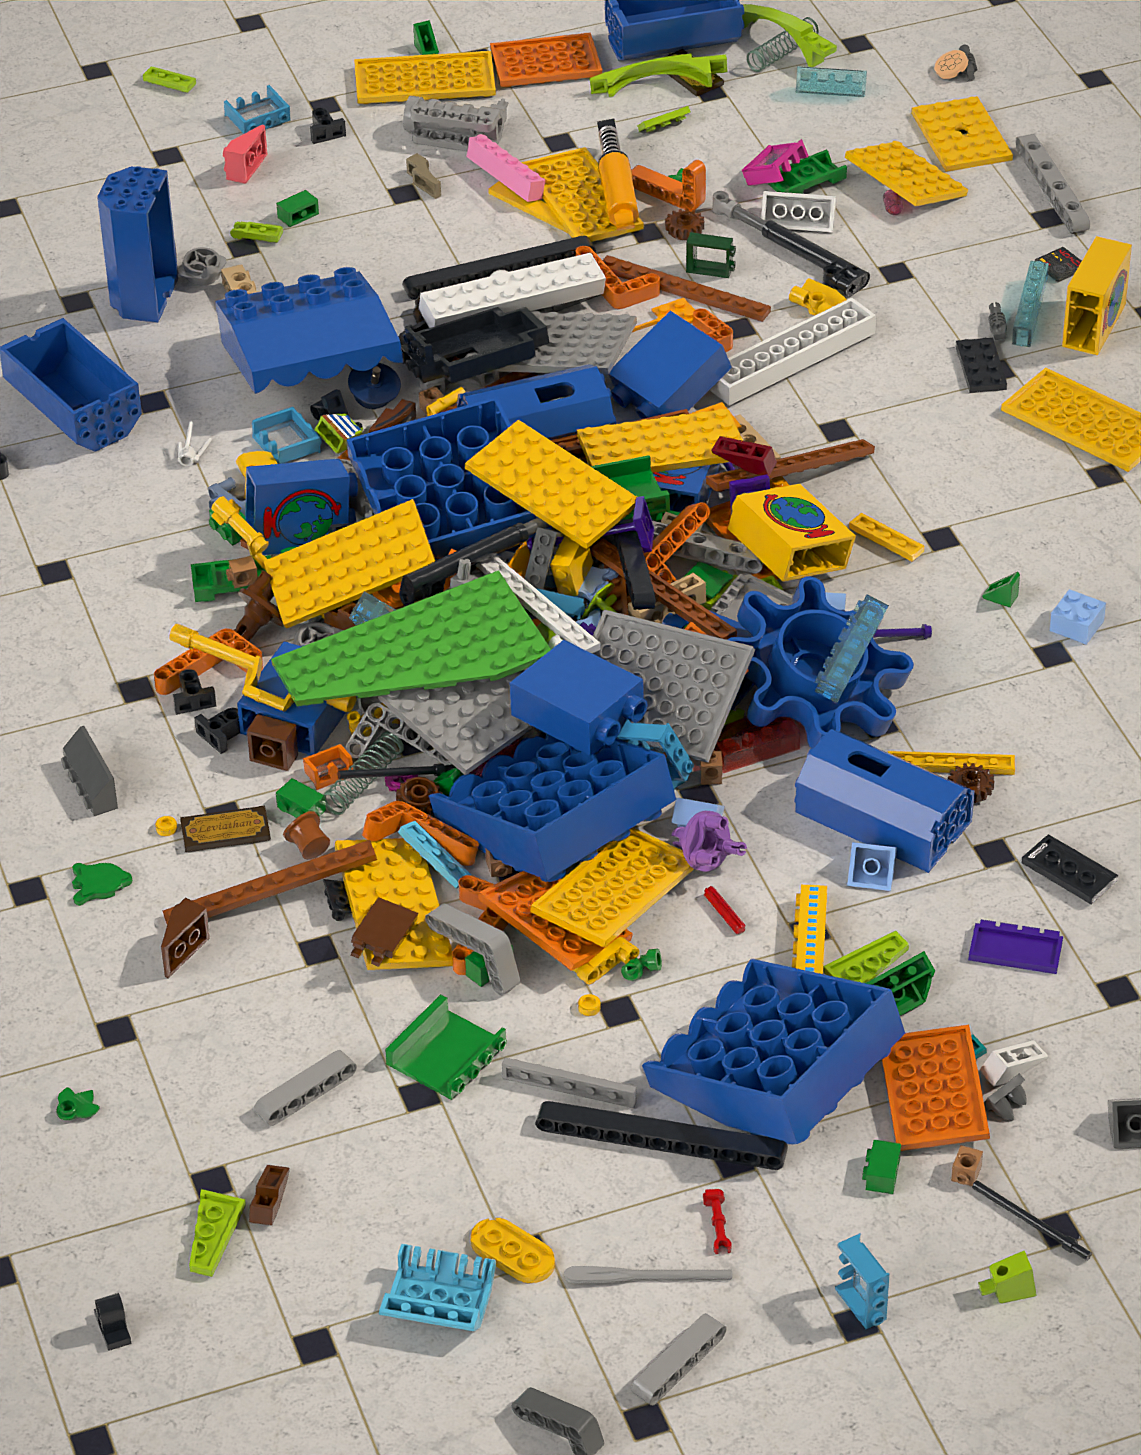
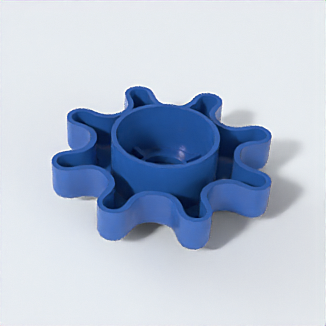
(791, 652)

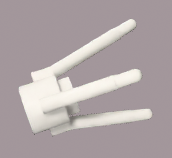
(187, 455)

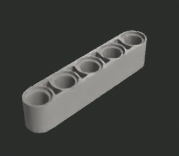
(305, 1087)
(678, 1359)

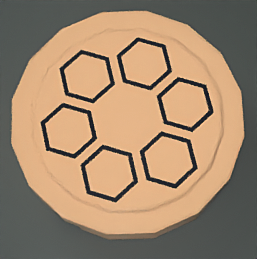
(951, 63)

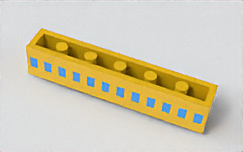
(810, 928)

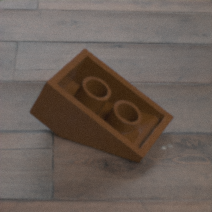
(184, 934)

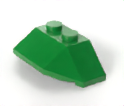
(908, 982)

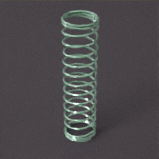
(763, 66)
(387, 750)

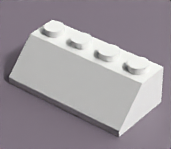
(800, 211)

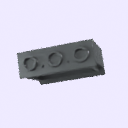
(540, 558)

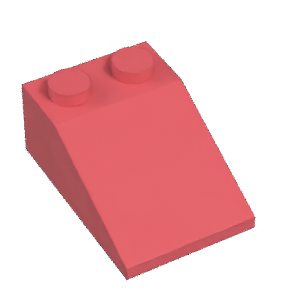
(245, 155)

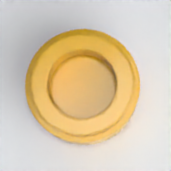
(166, 826)
(589, 1005)

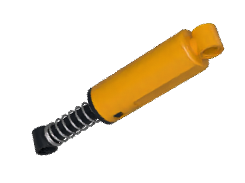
(616, 178)

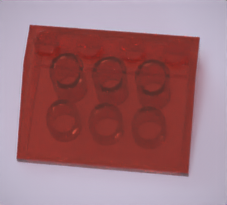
(746, 744)

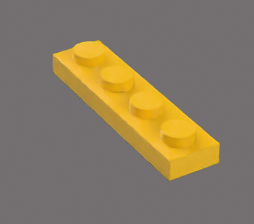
(886, 537)

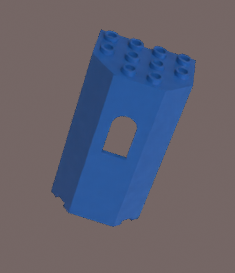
(668, 26)
(138, 242)
(65, 372)
(558, 418)
(882, 799)

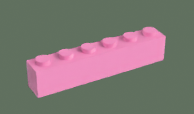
(505, 168)

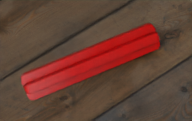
(724, 910)

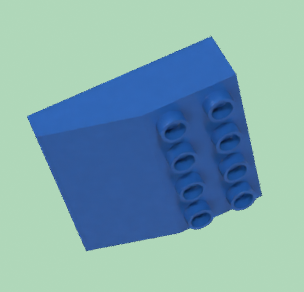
(306, 329)
(427, 464)
(556, 802)
(778, 1049)

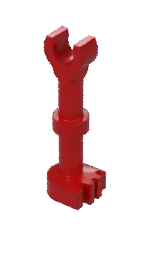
(715, 1198)

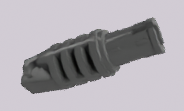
(972, 67)
(997, 322)

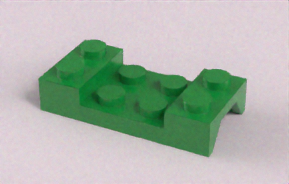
(810, 172)
(211, 579)

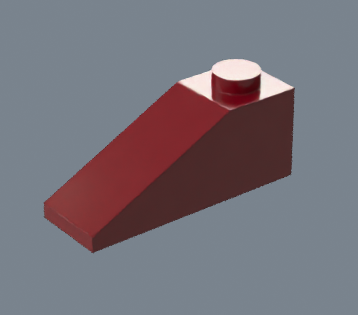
(749, 456)

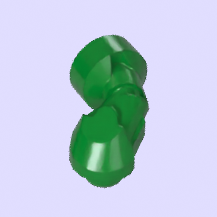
(634, 968)

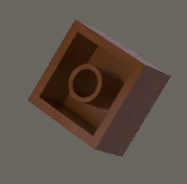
(272, 742)

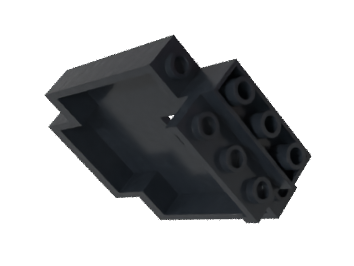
(494, 335)

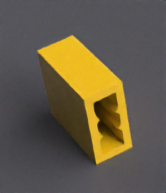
(570, 566)

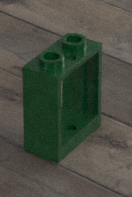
(706, 267)

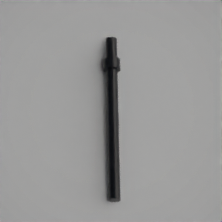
(436, 769)
(1067, 1242)

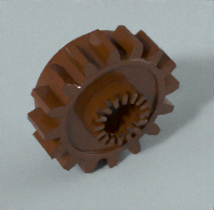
(683, 222)
(975, 779)
(417, 792)

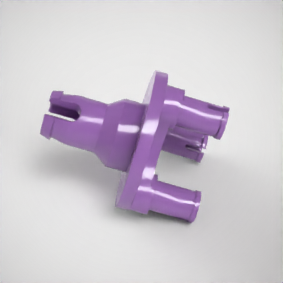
(707, 841)

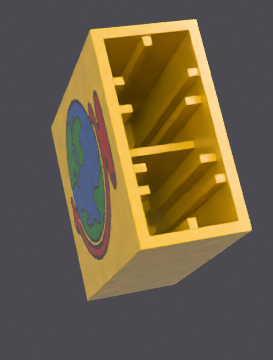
(1096, 295)
(791, 532)

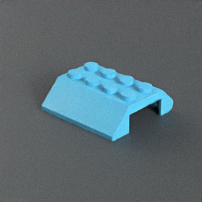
(439, 1293)

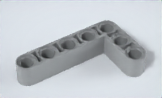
(385, 722)
(480, 938)

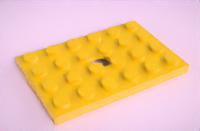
(956, 151)
(919, 180)

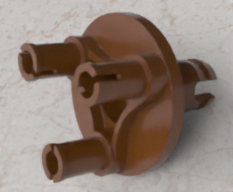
(259, 609)

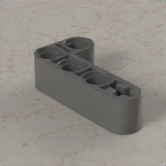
(561, 1419)

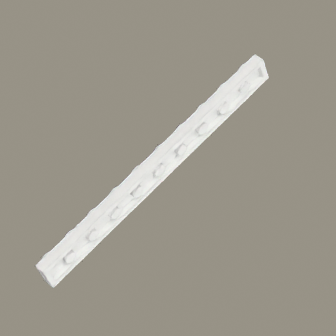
(541, 607)

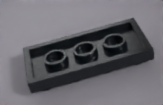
(981, 365)
(1069, 869)

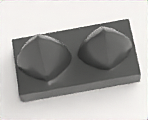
(1010, 1090)

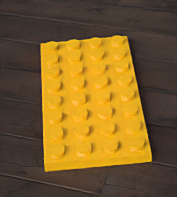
(424, 76)
(576, 194)
(1079, 417)
(669, 441)
(552, 484)
(348, 563)
(403, 879)
(613, 887)

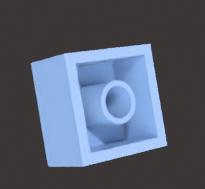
(1077, 616)

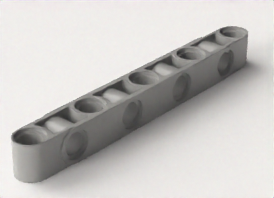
(1052, 183)
(715, 551)

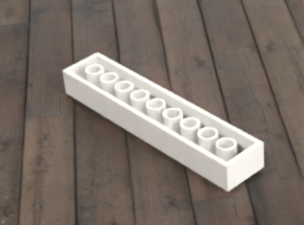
(528, 287)
(795, 350)

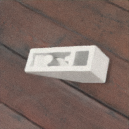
(1009, 1061)

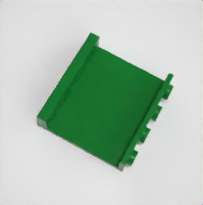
(638, 479)
(443, 1049)

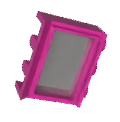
(766, 164)

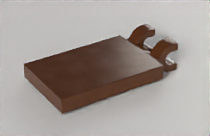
(382, 930)

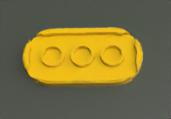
(513, 1250)

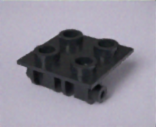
(337, 898)

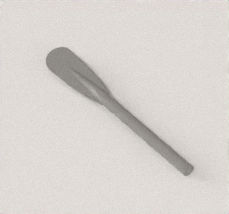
(598, 1274)

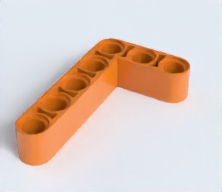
(684, 194)
(626, 293)
(713, 327)
(680, 534)
(167, 676)
(392, 816)
(468, 893)

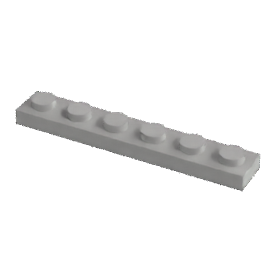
(569, 1082)

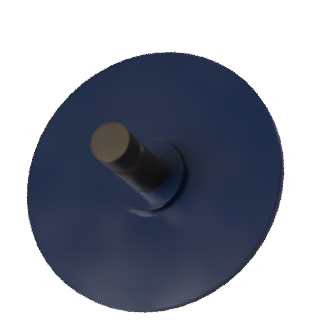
(374, 386)

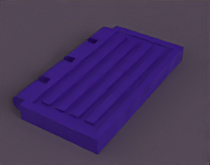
(1015, 947)

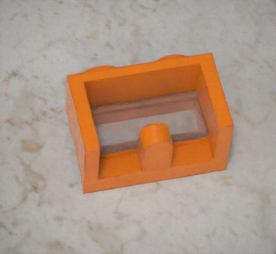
(324, 765)

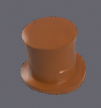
(307, 835)

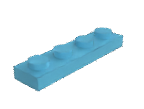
(433, 852)

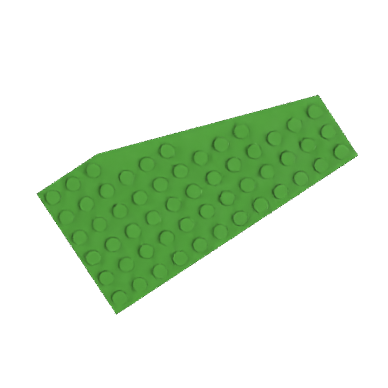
(431, 644)

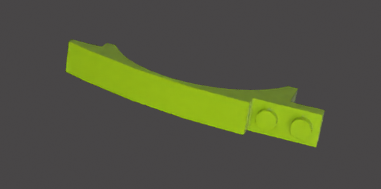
(812, 45)
(684, 65)

